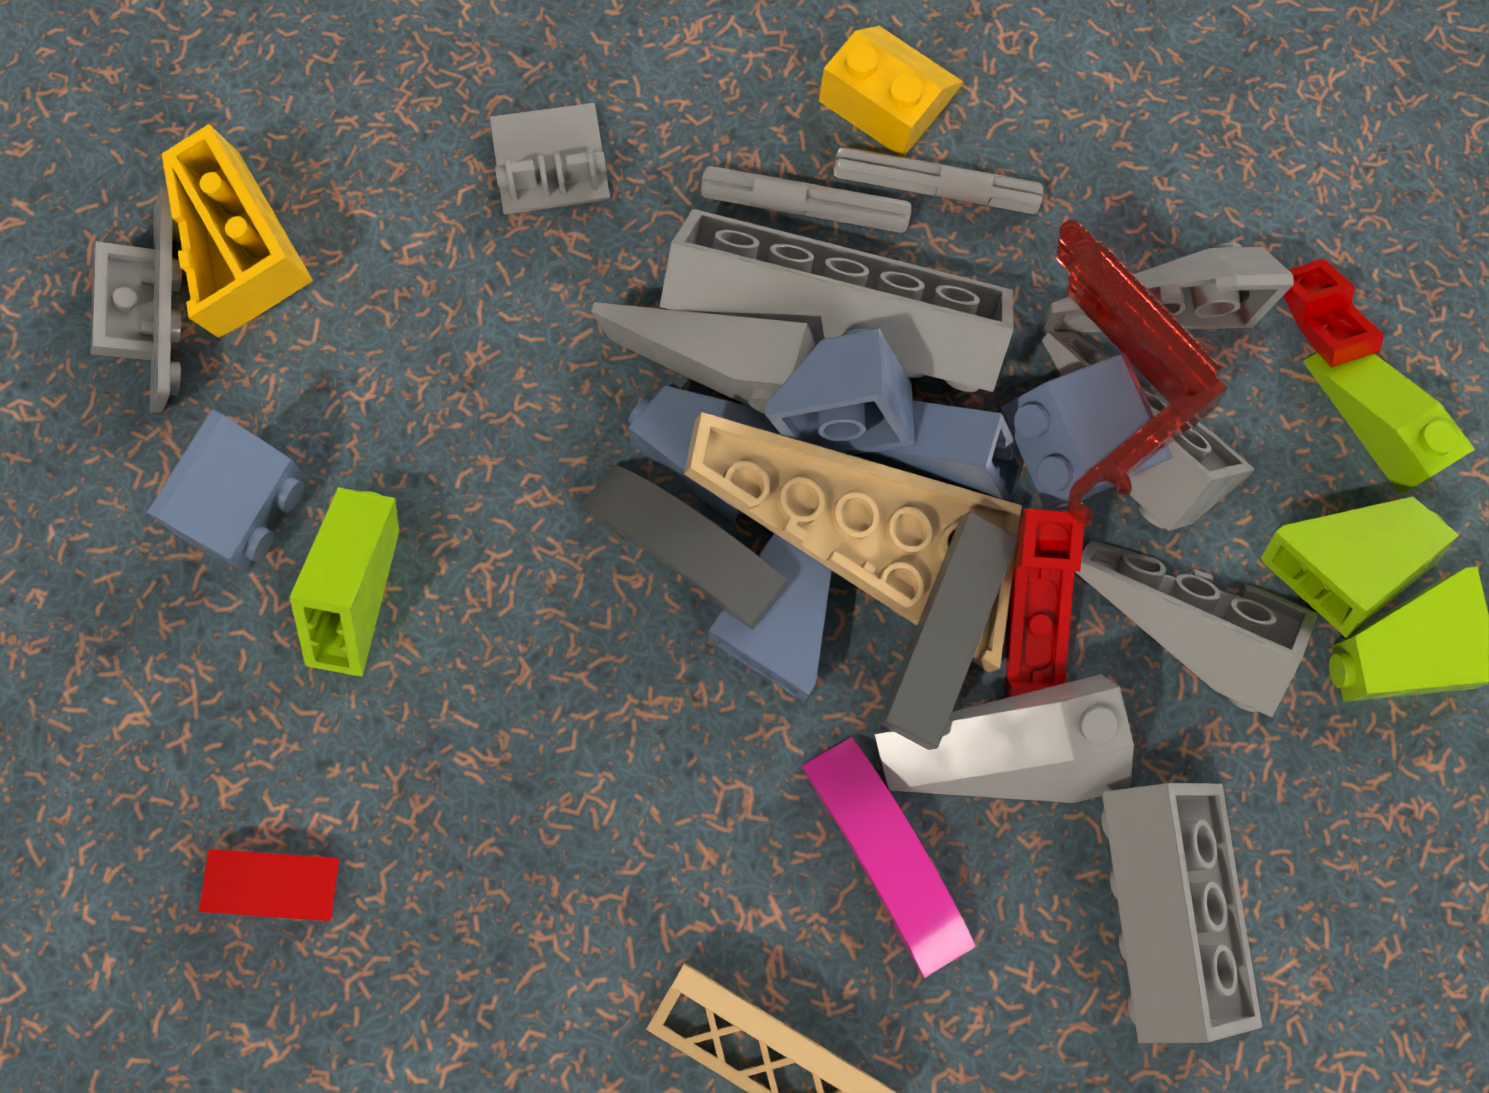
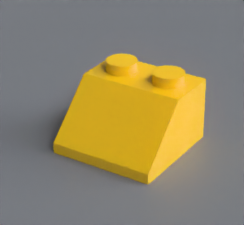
(886, 88)

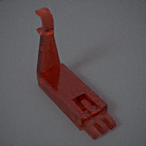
(1153, 344)

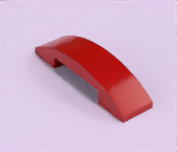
(1041, 600)

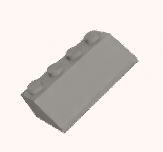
(1180, 913)

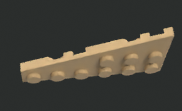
(851, 514)

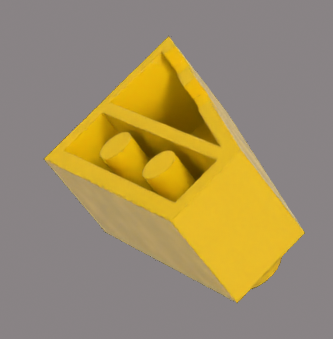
(229, 235)

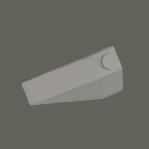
(1201, 291)
(724, 352)
(1201, 464)
(1230, 641)
(1032, 746)

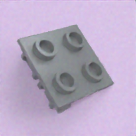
(549, 158)

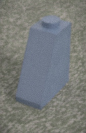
(664, 429)
(960, 449)
(789, 636)

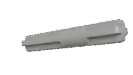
(938, 180)
(805, 199)

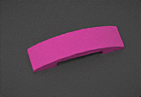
(890, 856)

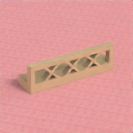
(761, 1026)

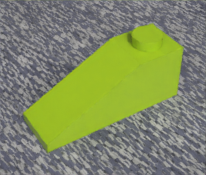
(1393, 418)

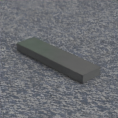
(948, 631)

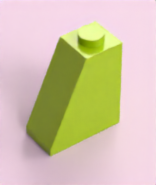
(1358, 558)
(345, 581)
(1419, 646)

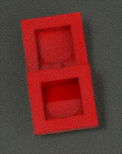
(1326, 315)
(268, 885)

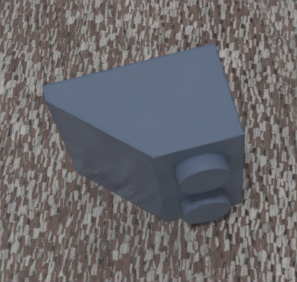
(847, 397)
(1078, 423)
(228, 492)

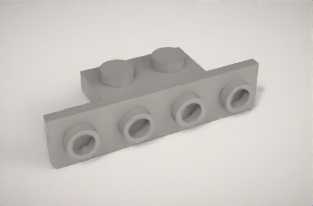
(134, 303)

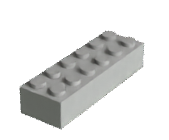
(928, 317)

